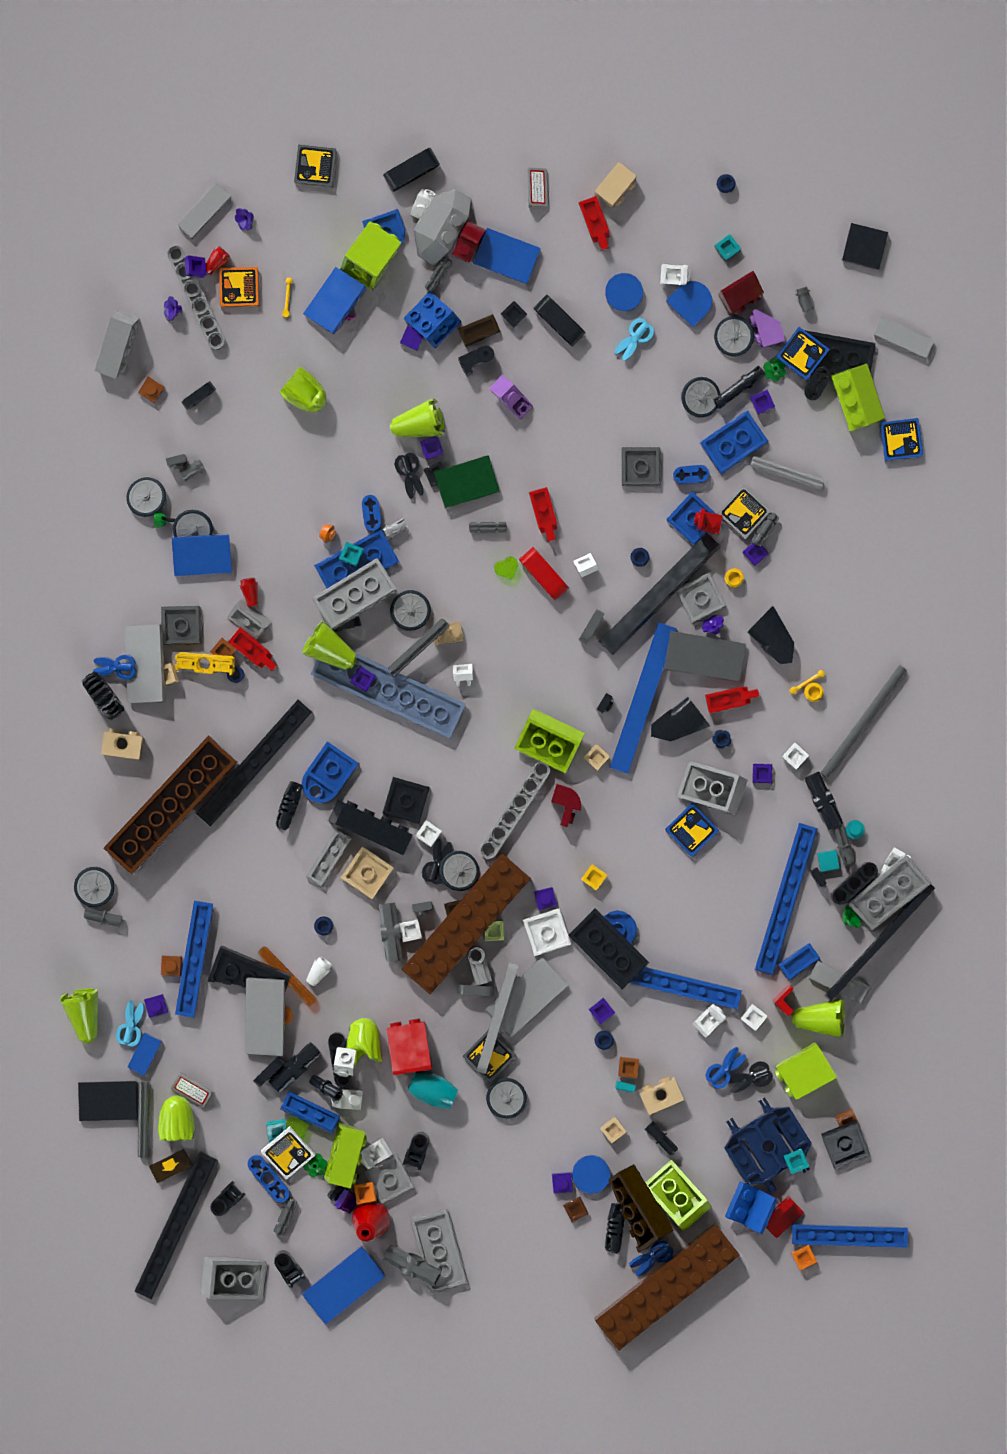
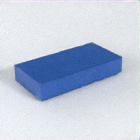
(799, 961)
(144, 1053)

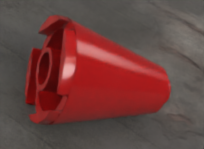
(370, 1221)

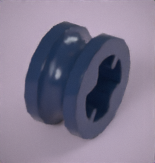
(240, 670)

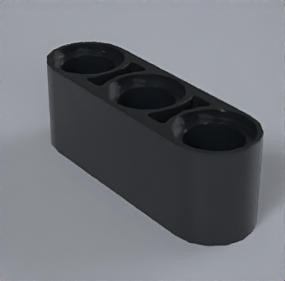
(411, 169)
(559, 320)
(863, 881)
(332, 1048)

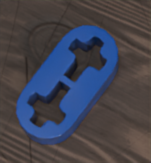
(691, 479)
(366, 514)

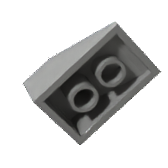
(712, 788)
(233, 1278)

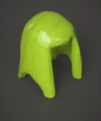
(304, 391)
(365, 1039)
(176, 1120)

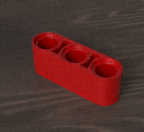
(543, 573)

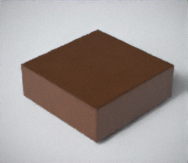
(575, 1209)

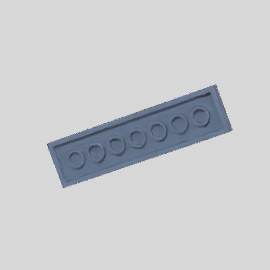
(397, 694)

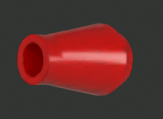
(216, 260)
(250, 590)

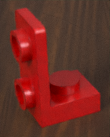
(707, 522)

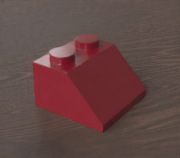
(741, 293)

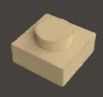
(170, 674)
(596, 757)
(613, 1129)

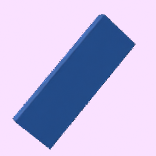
(310, 1112)

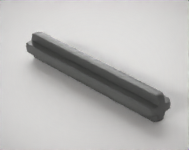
(419, 646)
(143, 1119)

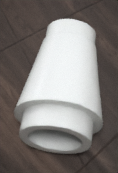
(319, 970)

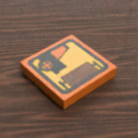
(239, 287)

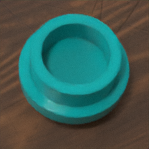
(855, 829)

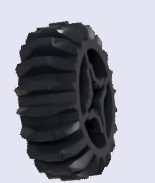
(103, 695)

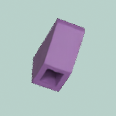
(768, 329)
(511, 396)

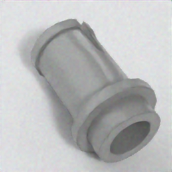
(395, 528)

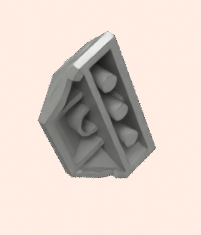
(441, 224)

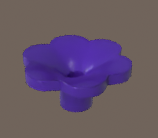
(244, 218)
(171, 308)
(713, 624)

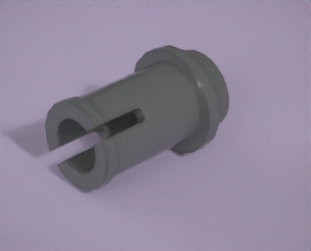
(805, 299)
(192, 470)

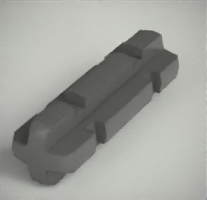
(438, 274)
(487, 527)
(765, 529)
(285, 1216)

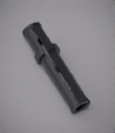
(733, 391)

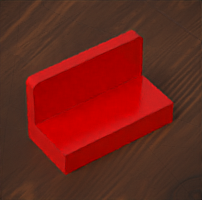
(778, 1000)
(783, 1216)

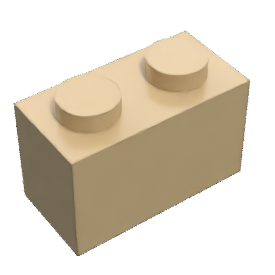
(615, 185)

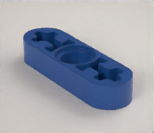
(281, 1186)

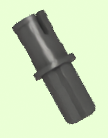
(844, 845)
(103, 917)

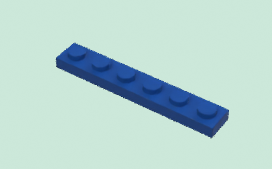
(194, 959)
(688, 987)
(849, 1235)

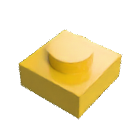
(594, 877)

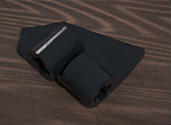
(773, 637)
(679, 722)

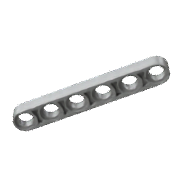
(194, 298)
(512, 808)
(497, 1018)

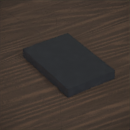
(107, 1100)

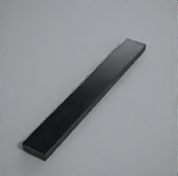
(660, 593)
(254, 762)
(878, 943)
(175, 1225)

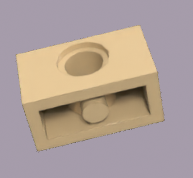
(111, 748)
(673, 1095)

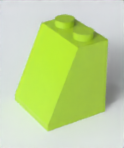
(370, 255)
(805, 1071)

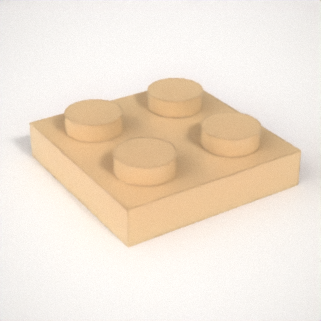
(367, 872)

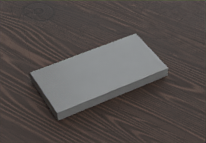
(354, 594)
(146, 647)
(889, 892)
(529, 996)
(265, 1016)
(439, 1248)

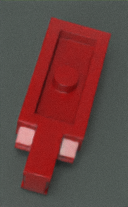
(595, 221)
(544, 512)
(252, 649)
(730, 699)

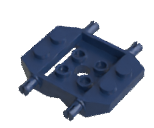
(758, 1132)

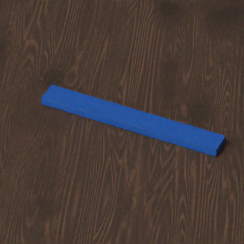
(642, 699)
(786, 899)

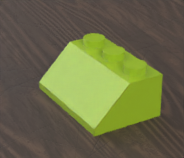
(857, 397)
(549, 740)
(345, 1155)

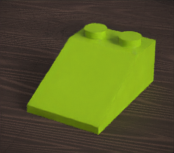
(678, 1195)

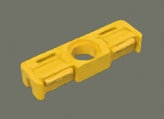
(217, 663)

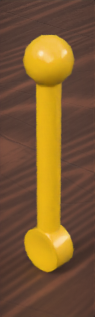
(286, 313)
(793, 690)

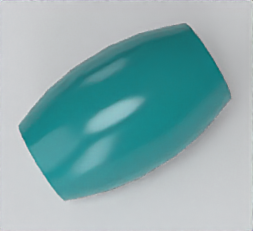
(433, 1090)

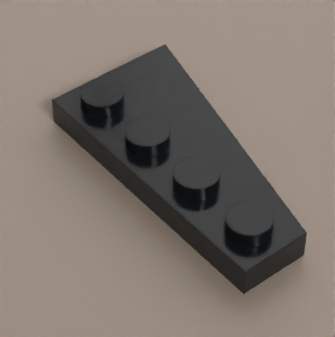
(234, 968)

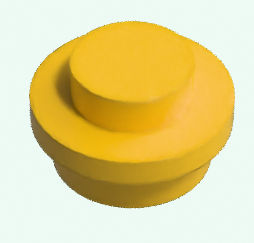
(734, 577)
(813, 692)

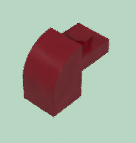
(468, 241)
(570, 799)

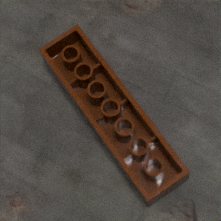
(170, 805)
(466, 923)
(666, 1286)

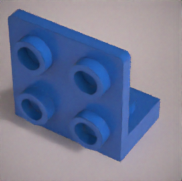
(432, 319)
(751, 1207)

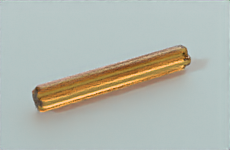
(294, 983)

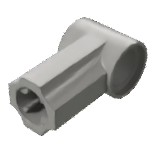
(479, 967)

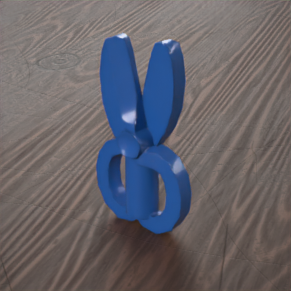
(115, 665)
(728, 1065)
(650, 1258)

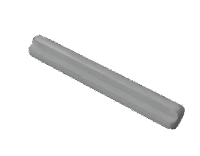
(787, 472)

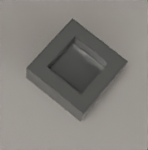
(176, 461)
(422, 908)

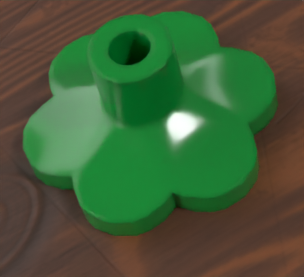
(774, 374)
(851, 917)
(321, 1164)

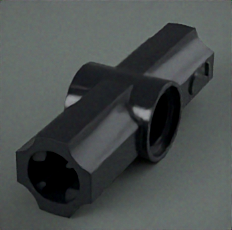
(823, 800)
(295, 1067)

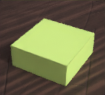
(495, 931)

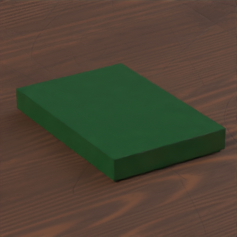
(466, 481)

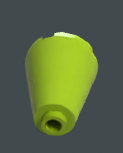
(419, 421)
(329, 648)
(82, 1012)
(822, 1018)

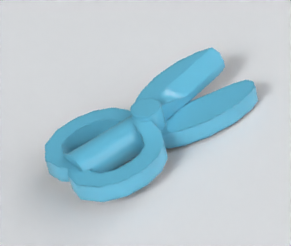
(631, 342)
(132, 1019)

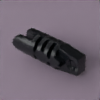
(288, 805)
(615, 1228)

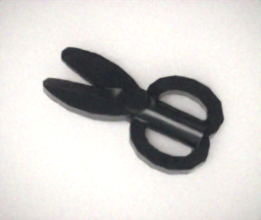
(411, 478)
(437, 857)
(746, 1079)

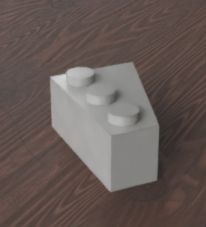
(117, 344)

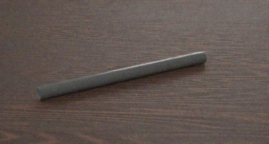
(863, 721)

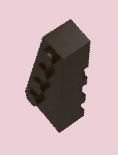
(640, 1208)

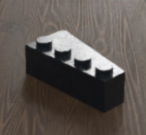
(370, 827)

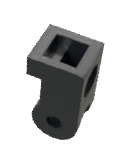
(476, 357)

